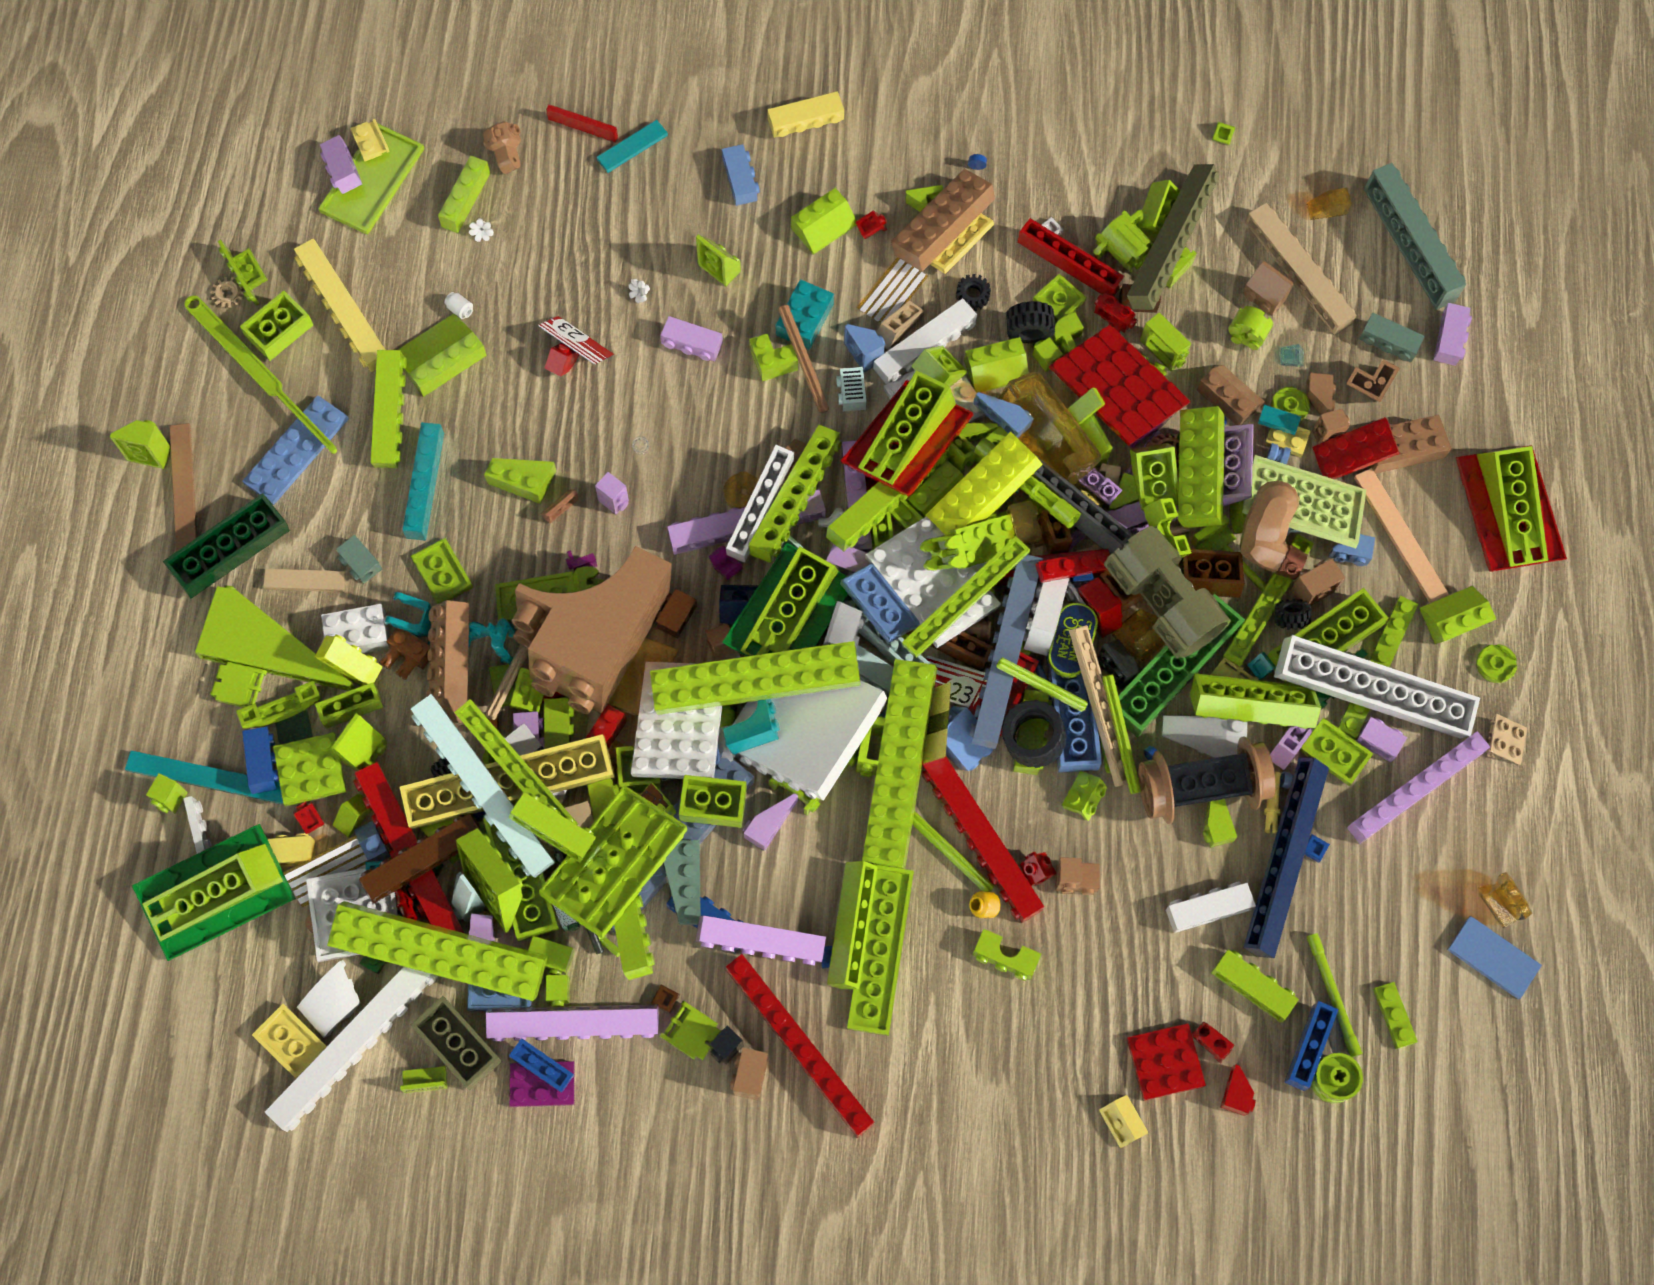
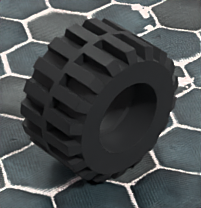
(1030, 321)

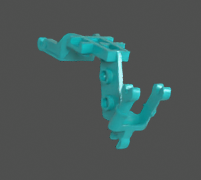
(476, 630)

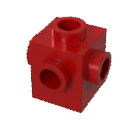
(1037, 868)

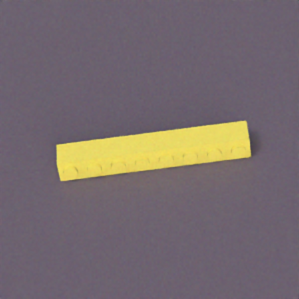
(339, 302)

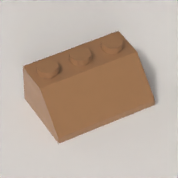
(1230, 394)

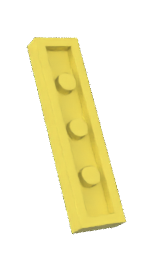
(962, 244)

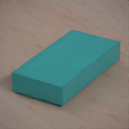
(1279, 419)

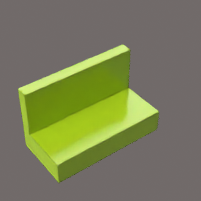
(1213, 537)
(424, 1079)

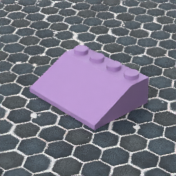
(1237, 463)

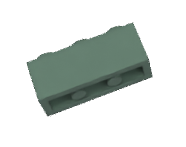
(1391, 337)

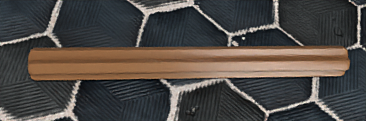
(803, 358)

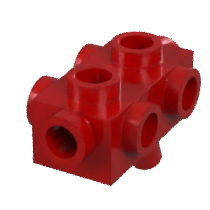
(1115, 313)

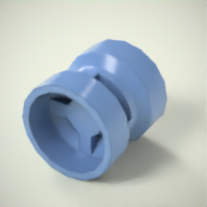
(1278, 454)

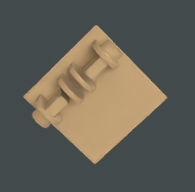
(1506, 739)

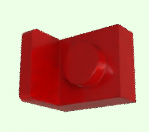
(871, 224)
(308, 817)

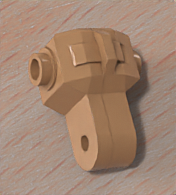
(503, 140)

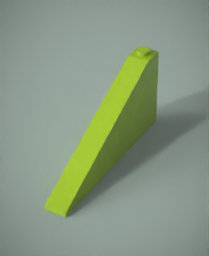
(247, 636)

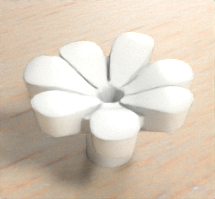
(481, 230)
(639, 290)

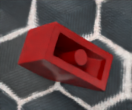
(1238, 1093)

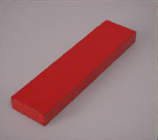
(582, 123)

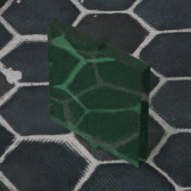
(294, 728)

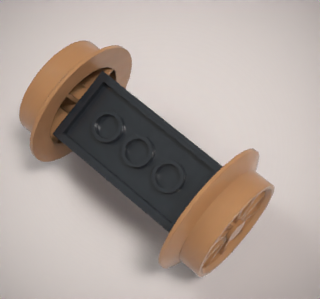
(1206, 780)

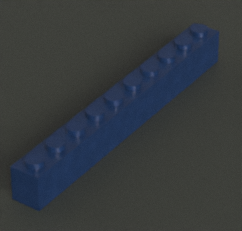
(1286, 858)

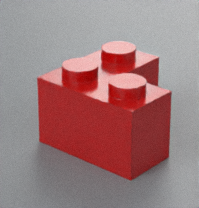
(1104, 604)

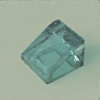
(1292, 356)

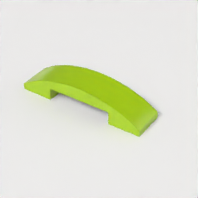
(279, 709)

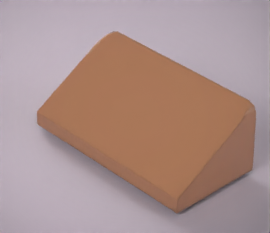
(560, 505)

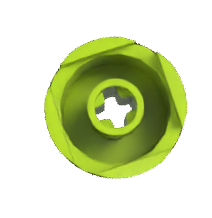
(1250, 327)

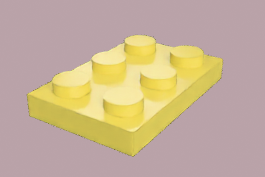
(289, 1040)

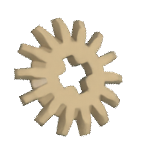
(226, 285)

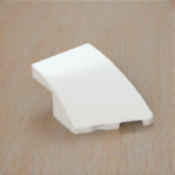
(330, 1000)

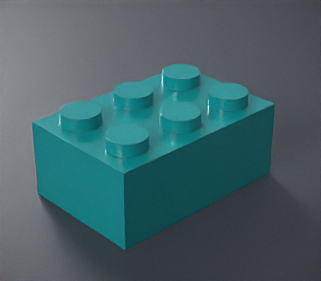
(810, 309)

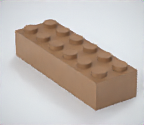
(943, 219)
(449, 656)

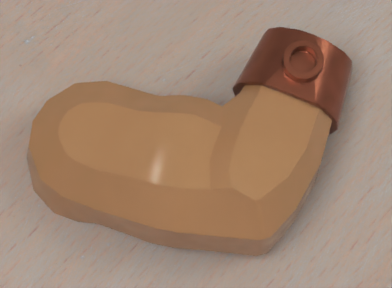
(1267, 529)

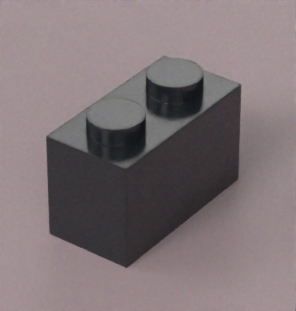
(725, 1045)

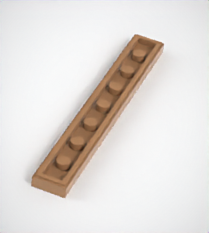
(183, 484)

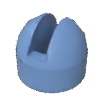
(1286, 779)

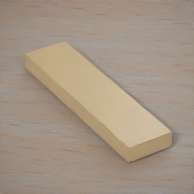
(304, 580)

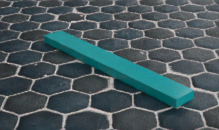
(198, 776)

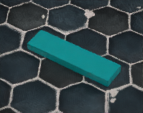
(632, 146)

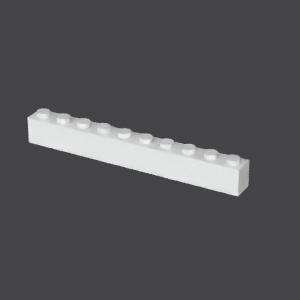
(348, 1047)

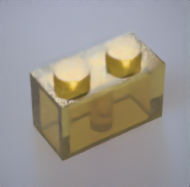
(1025, 522)

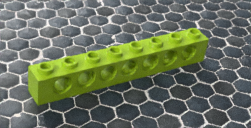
(809, 465)

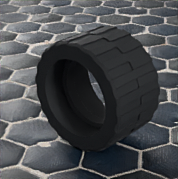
(1034, 710)

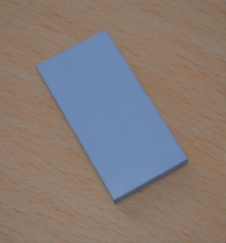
(880, 603)
(1494, 957)

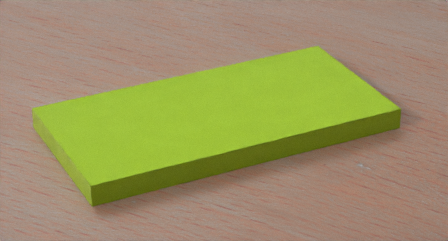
(380, 181)

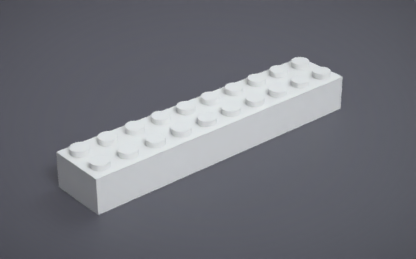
(1377, 687)

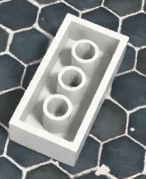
(1044, 615)

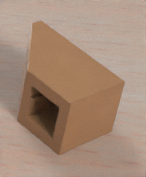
(1320, 392)

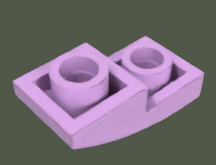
(1100, 486)

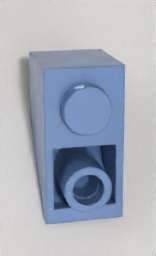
(1360, 556)

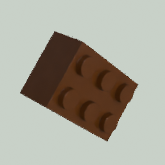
(1215, 570)

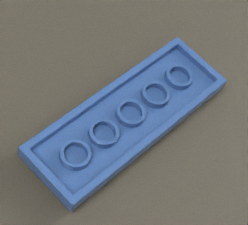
(294, 451)

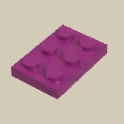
(532, 1091)

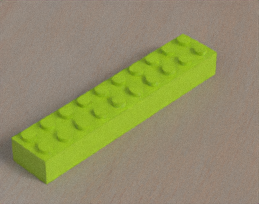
(755, 678)
(899, 764)
(437, 950)

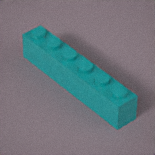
(423, 481)

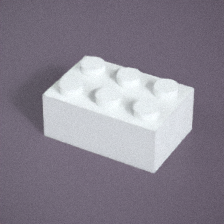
(359, 627)

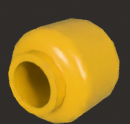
(984, 904)

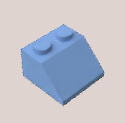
(863, 345)

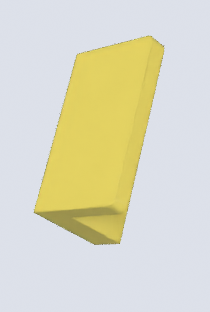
(1123, 1121)

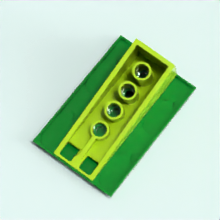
(778, 618)
(213, 892)

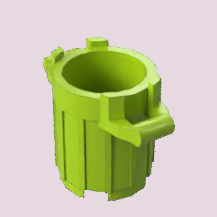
(1124, 241)

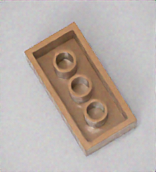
(1417, 442)

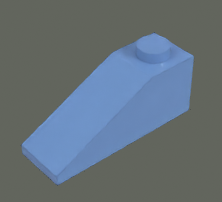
(1005, 414)

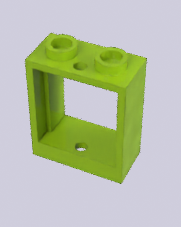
(1165, 342)

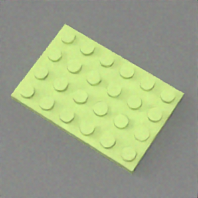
(1325, 505)

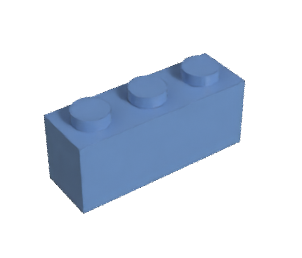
(740, 174)

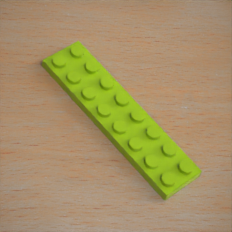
(874, 1000)

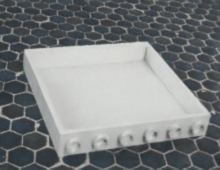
(815, 736)

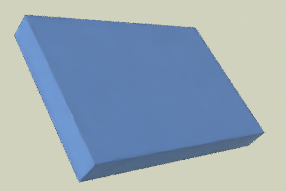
(482, 999)

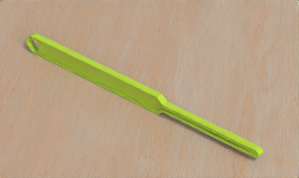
(251, 364)

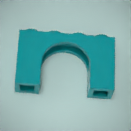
(754, 731)

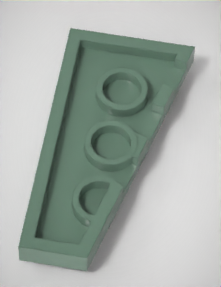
(683, 877)

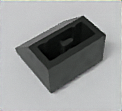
(1118, 662)

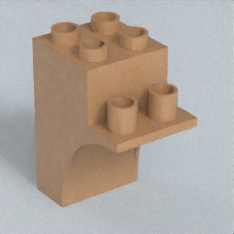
(590, 636)

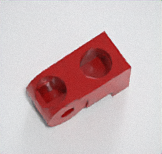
(1213, 1041)

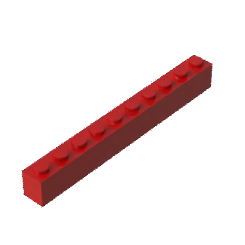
(399, 835)
(982, 839)
(799, 1046)

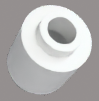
(458, 305)

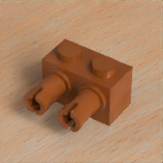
(408, 646)

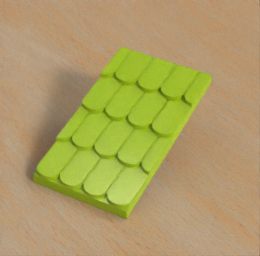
(627, 851)

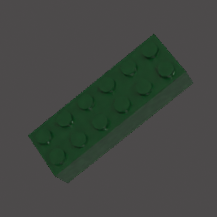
(226, 545)

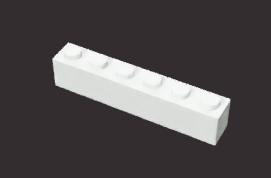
(935, 333)
(760, 502)

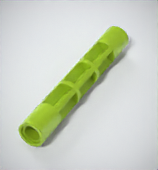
(1039, 492)

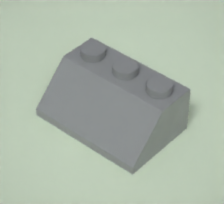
(844, 625)

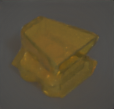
(1505, 900)

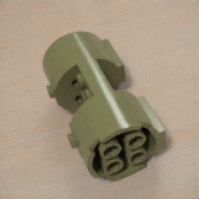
(1185, 616)

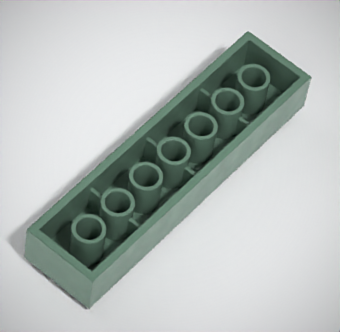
(1414, 236)

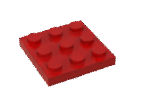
(1166, 1062)

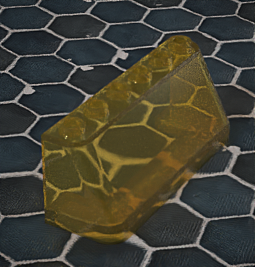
(1054, 431)

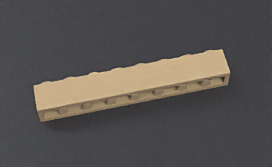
(1300, 268)

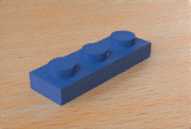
(541, 1065)

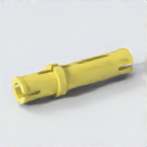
(1272, 810)

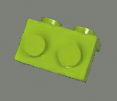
(1085, 795)

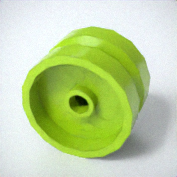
(1348, 1074)

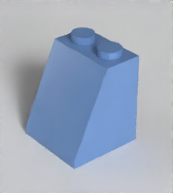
(959, 743)

